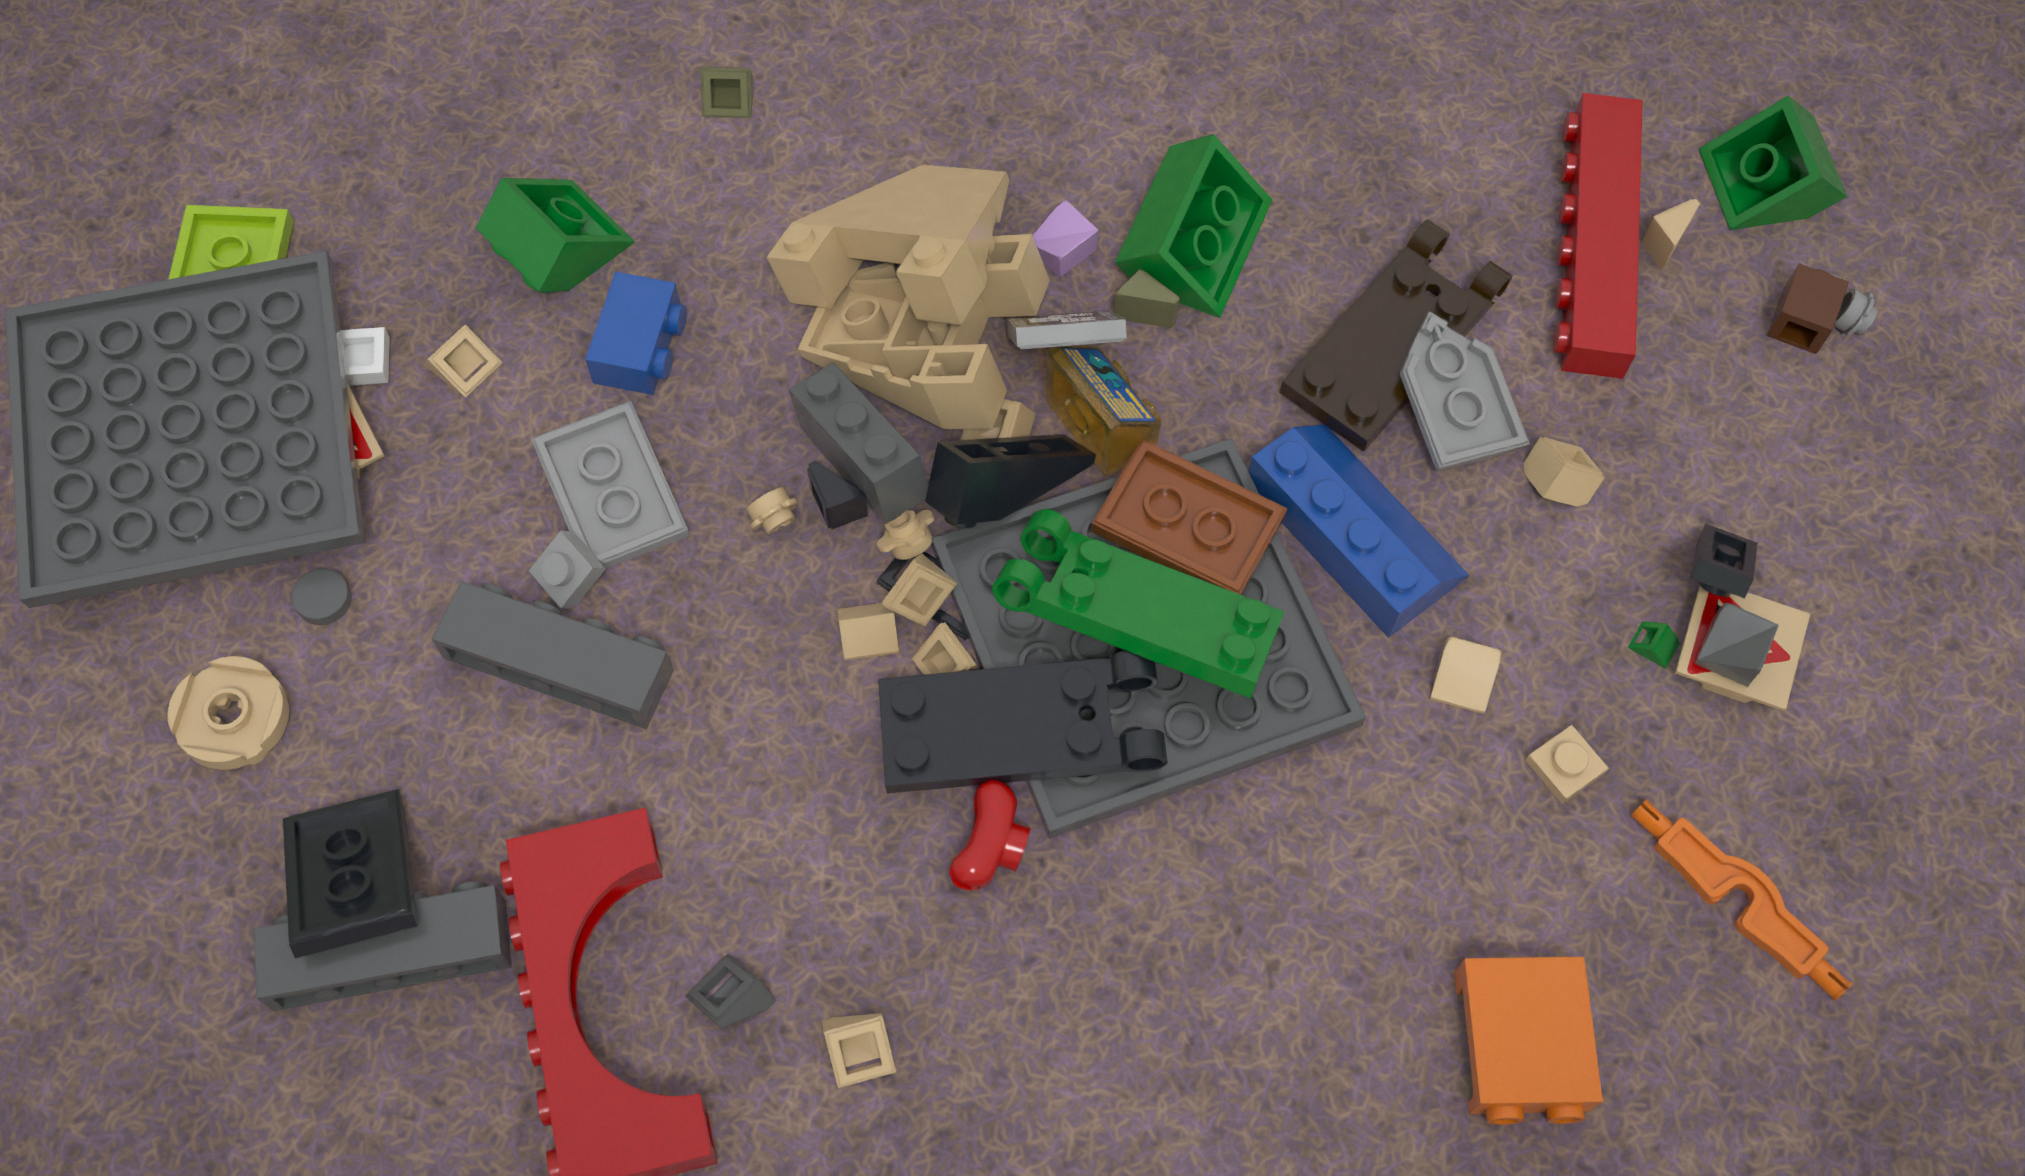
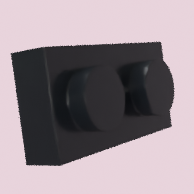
(1724, 562)

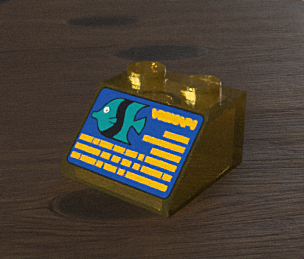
(1099, 405)

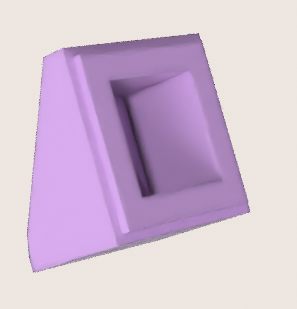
(1065, 239)

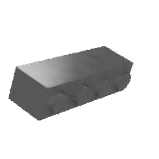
(554, 653)
(454, 938)

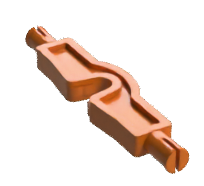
(1764, 919)

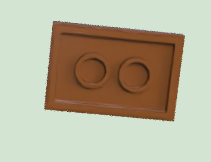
(1188, 518)

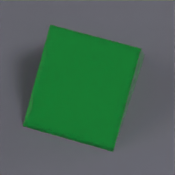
(1658, 643)

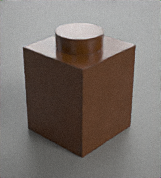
(1808, 308)

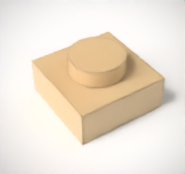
(1566, 764)

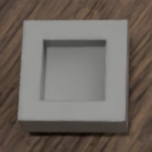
(566, 569)

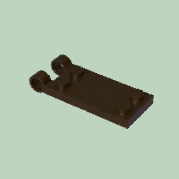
(1355, 368)

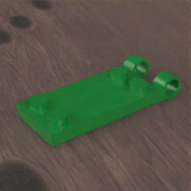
(1140, 606)

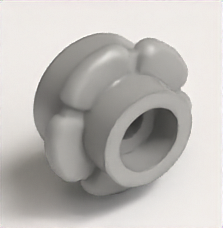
(1856, 313)

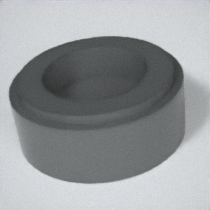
(321, 596)

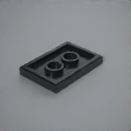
(348, 873)

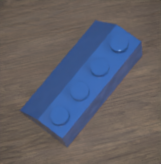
(1354, 526)

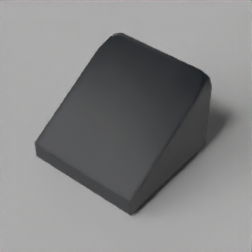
(835, 497)

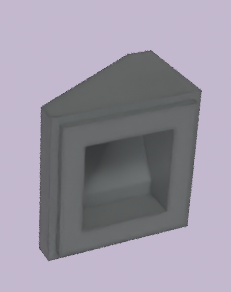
(736, 999)

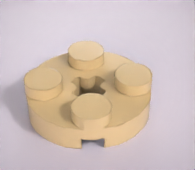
(248, 737)

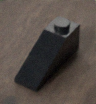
(1000, 475)

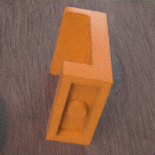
(1529, 1038)

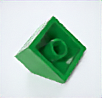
(1773, 168)
(550, 232)

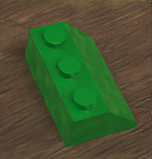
(1196, 224)

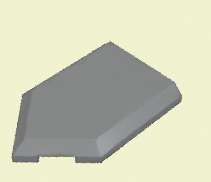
(1459, 397)

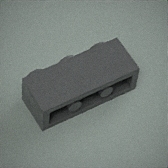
(860, 442)

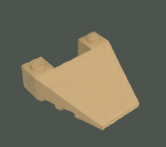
(925, 219)
(921, 363)

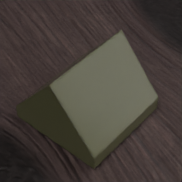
(727, 92)

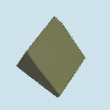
(1146, 301)

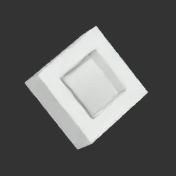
(366, 355)

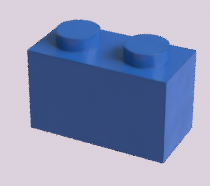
(636, 333)

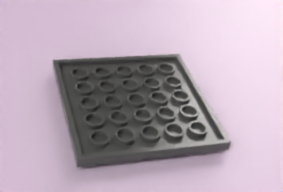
(180, 429)
(1205, 727)

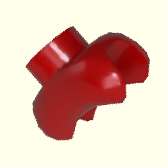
(993, 838)

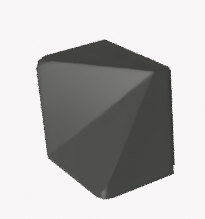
(1736, 644)

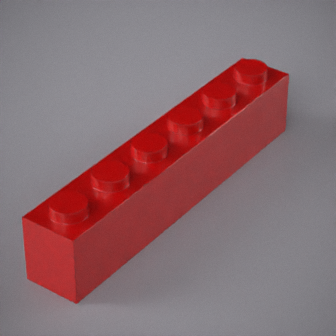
(1601, 236)

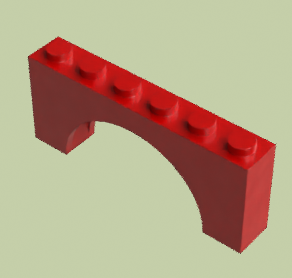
(561, 892)

